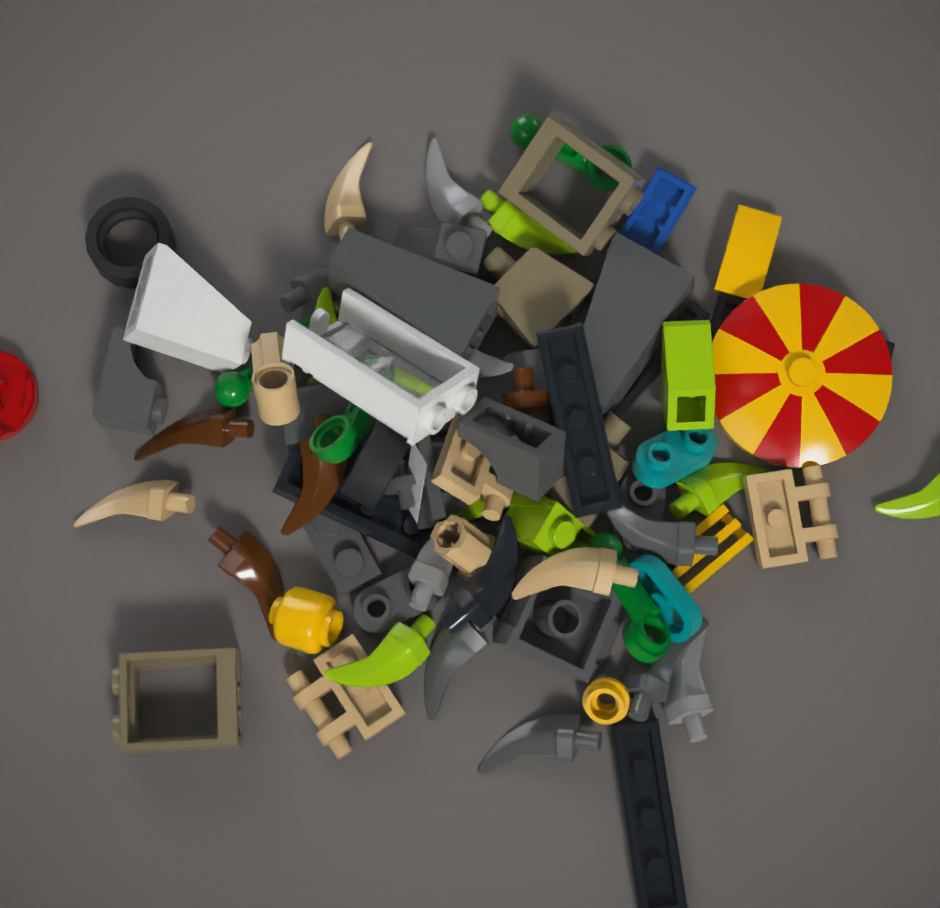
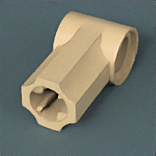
(273, 381)
(462, 545)

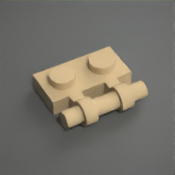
(466, 474)
(777, 519)
(366, 707)

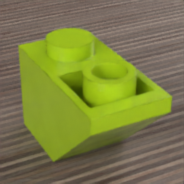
(687, 375)
(548, 529)

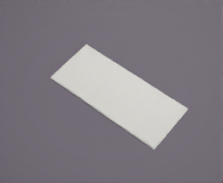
(416, 467)

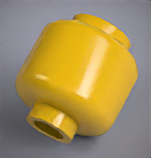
(306, 620)

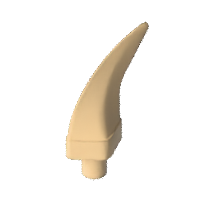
(344, 202)
(147, 499)
(579, 568)

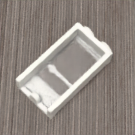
(383, 366)

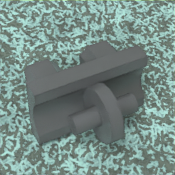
(435, 501)

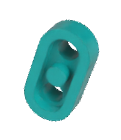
(679, 455)
(677, 606)

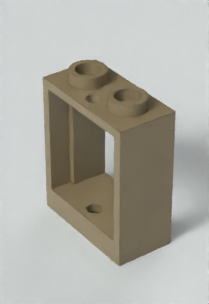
(536, 161)
(126, 683)

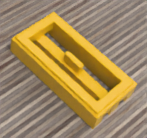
(732, 526)

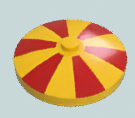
(800, 375)

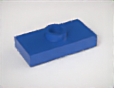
(658, 211)

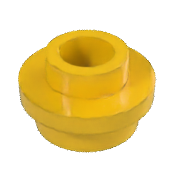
(602, 712)

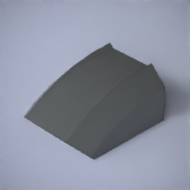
(560, 626)

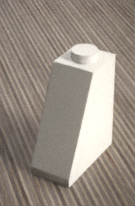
(185, 315)

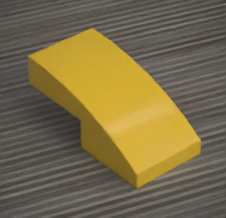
(748, 252)

